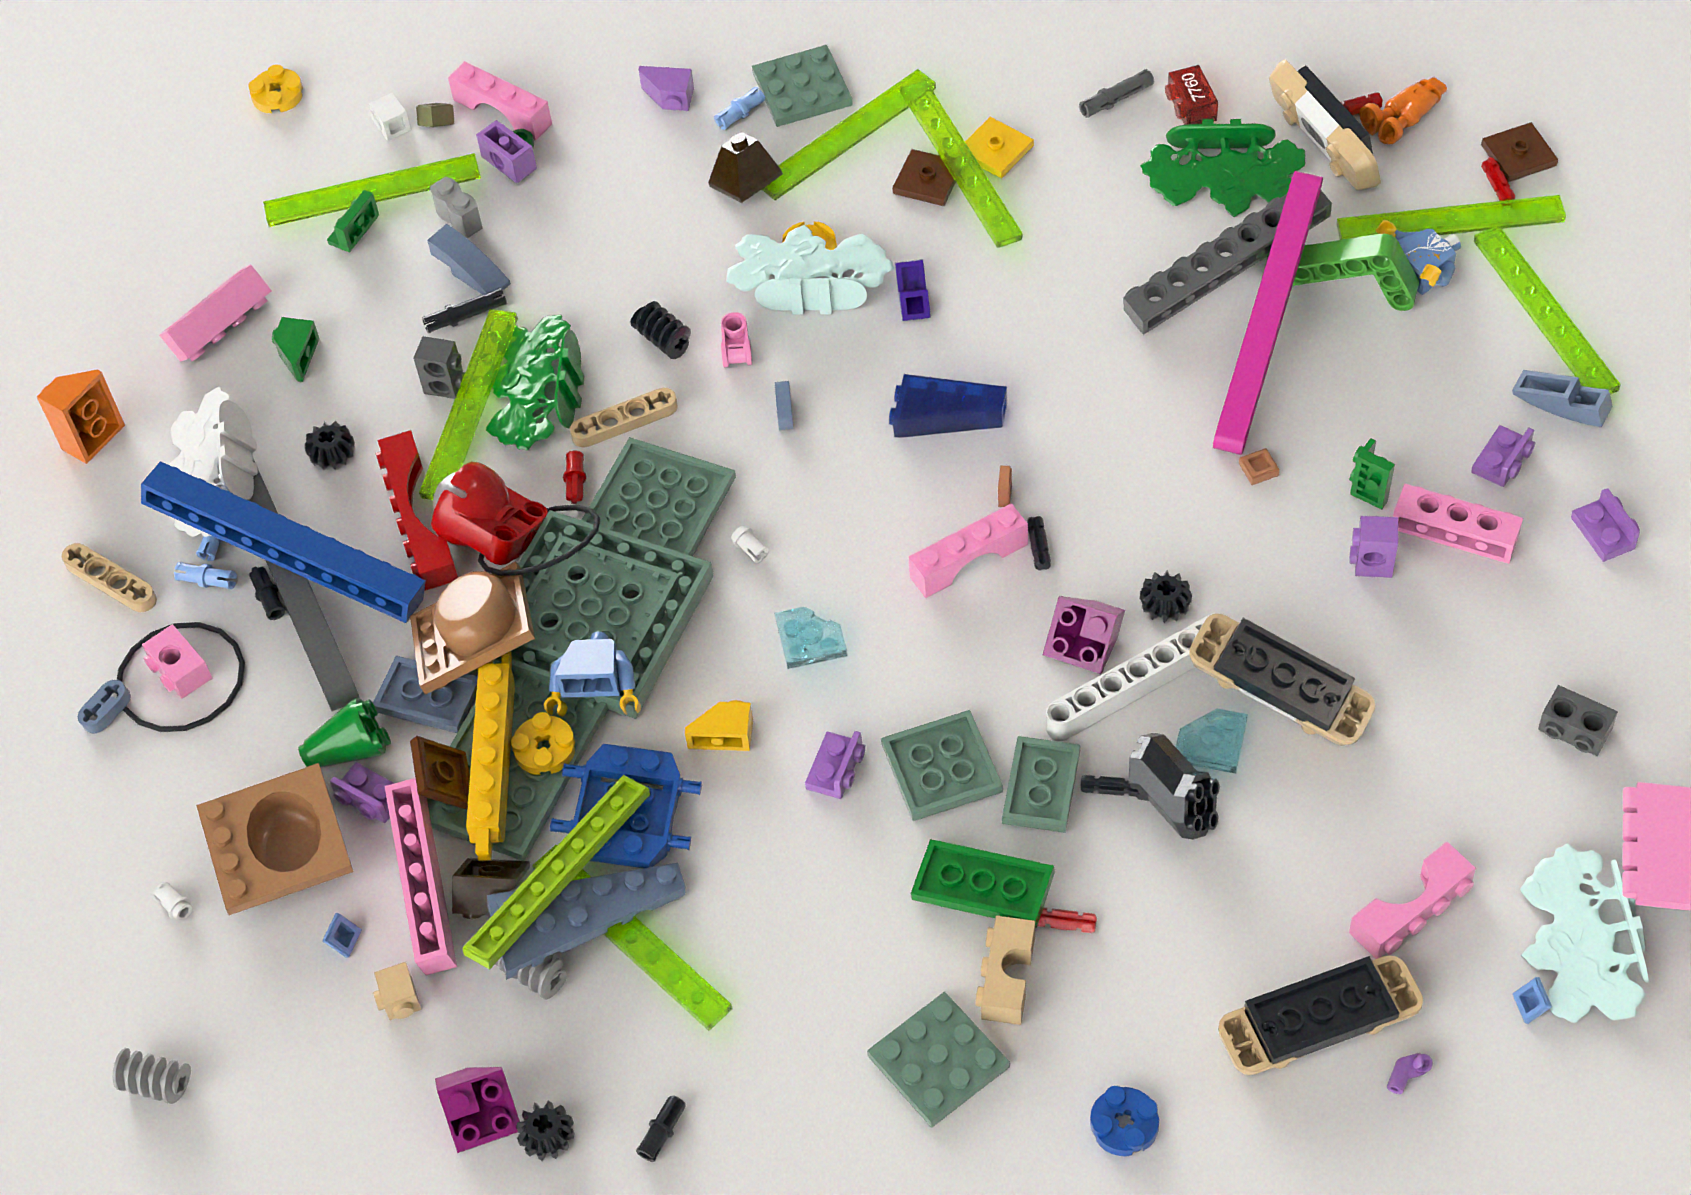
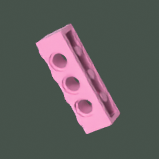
(1457, 523)

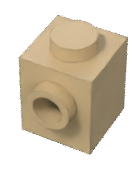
(396, 992)

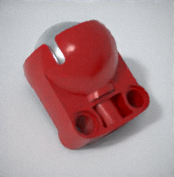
(483, 513)

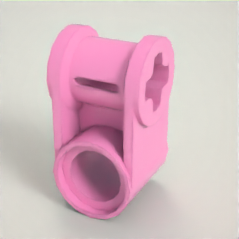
(735, 340)

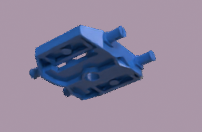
(648, 832)

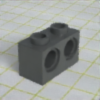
(439, 367)
(1579, 715)

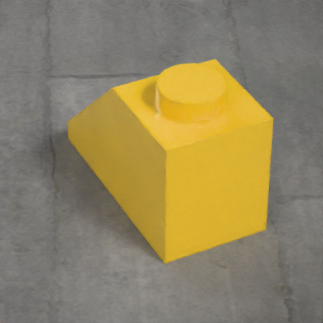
(722, 727)

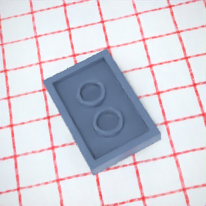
(442, 708)

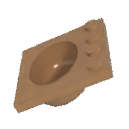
(470, 626)
(274, 839)

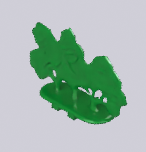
(1229, 175)
(525, 379)

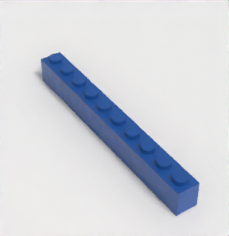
(282, 541)

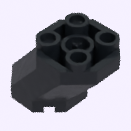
(1174, 786)

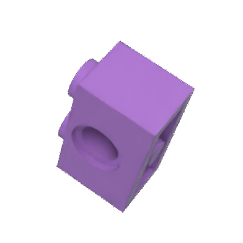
(506, 151)
(1374, 546)

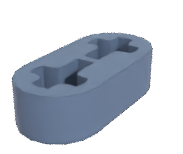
(783, 405)
(104, 706)

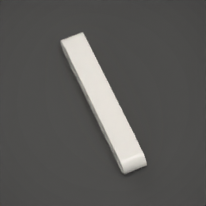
(1123, 681)

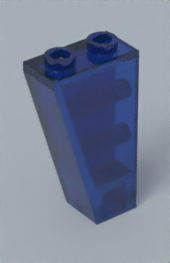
(945, 406)

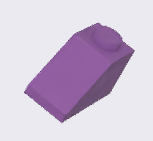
(668, 86)

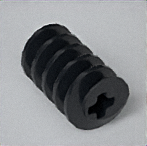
(662, 329)

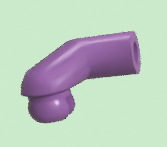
(1408, 1068)

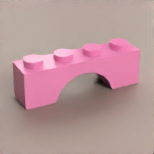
(524, 110)
(940, 562)
(1384, 925)

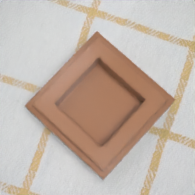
(1259, 466)
(1004, 486)

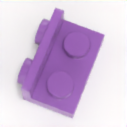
(1503, 455)
(1607, 526)
(835, 764)
(364, 791)

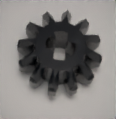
(329, 445)
(1165, 596)
(542, 1119)

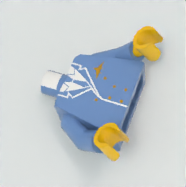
(1427, 253)
(591, 670)

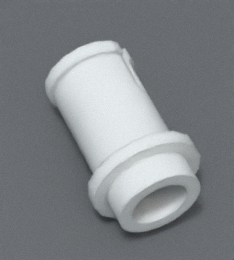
(743, 538)
(177, 906)

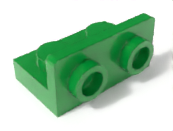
(354, 222)
(1371, 476)

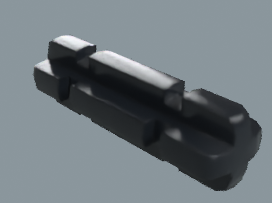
(1038, 543)
(1106, 785)

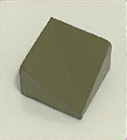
(435, 114)

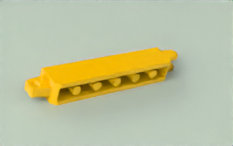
(490, 756)

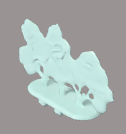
(797, 265)
(1579, 942)

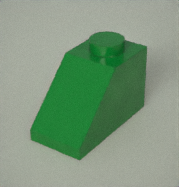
(296, 344)

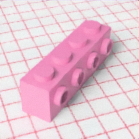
(215, 313)

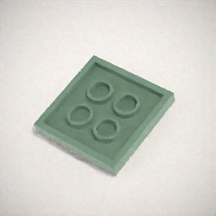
(802, 85)
(941, 765)
(938, 1059)

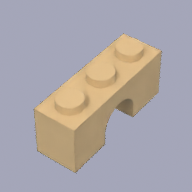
(1010, 944)

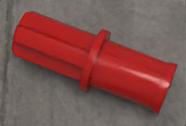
(574, 476)

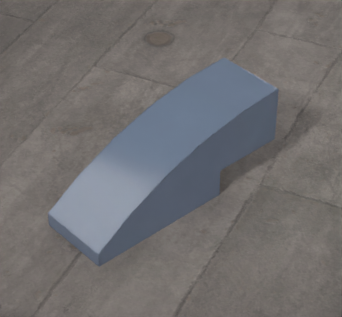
(466, 261)
(1564, 397)

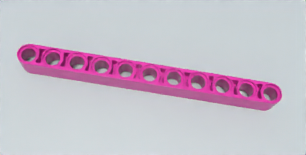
(1267, 313)

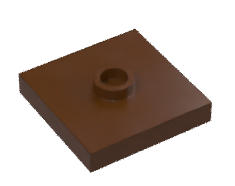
(1520, 151)
(924, 178)
(440, 772)

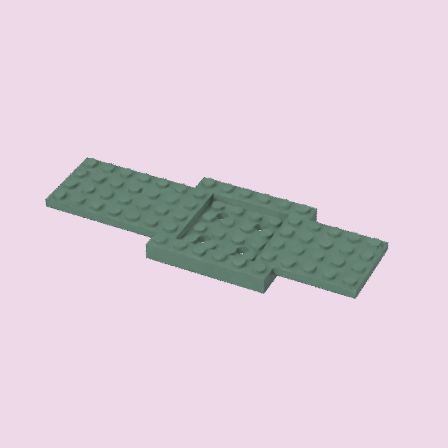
(649, 527)

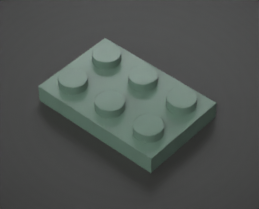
(1041, 784)

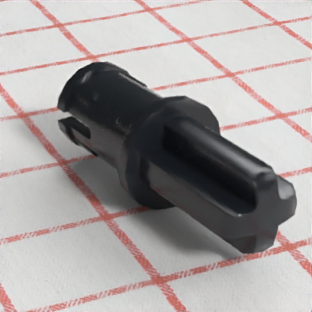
(266, 593)
(661, 1128)

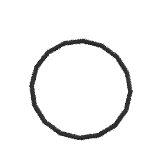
(556, 560)
(214, 714)

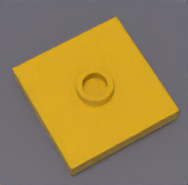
(998, 146)

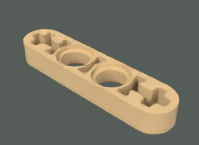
(622, 413)
(106, 580)

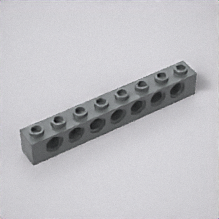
(1221, 269)

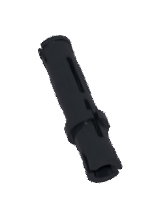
(453, 314)

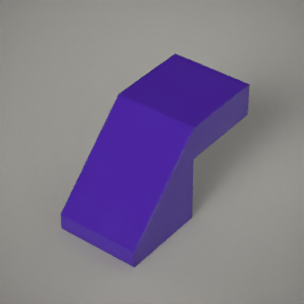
(912, 290)

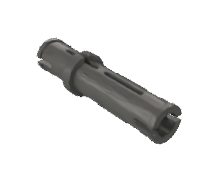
(1108, 97)

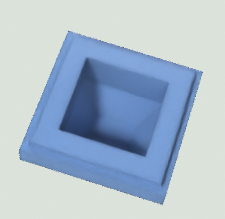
(342, 935)
(1532, 1000)

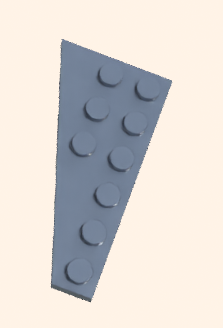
(587, 910)

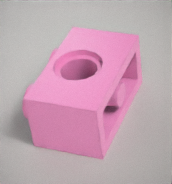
(176, 661)

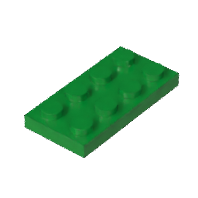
(982, 882)

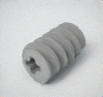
(543, 978)
(150, 1077)

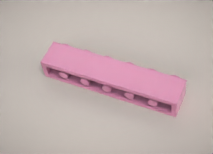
(420, 878)

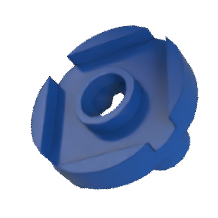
(1119, 1102)

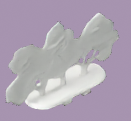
(204, 447)

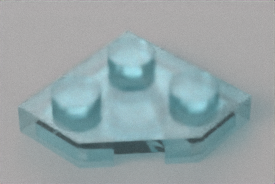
(808, 638)
(1214, 740)

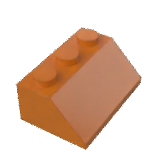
(81, 413)

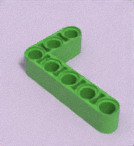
(1362, 256)

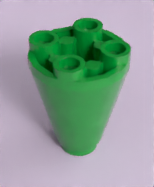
(346, 736)

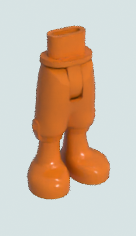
(1402, 110)

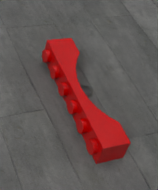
(403, 469)

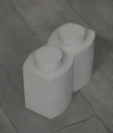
(456, 206)

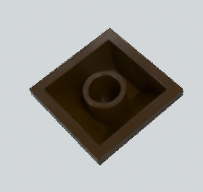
(743, 168)
(482, 878)

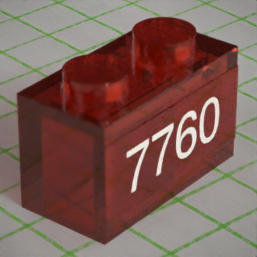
(1191, 95)

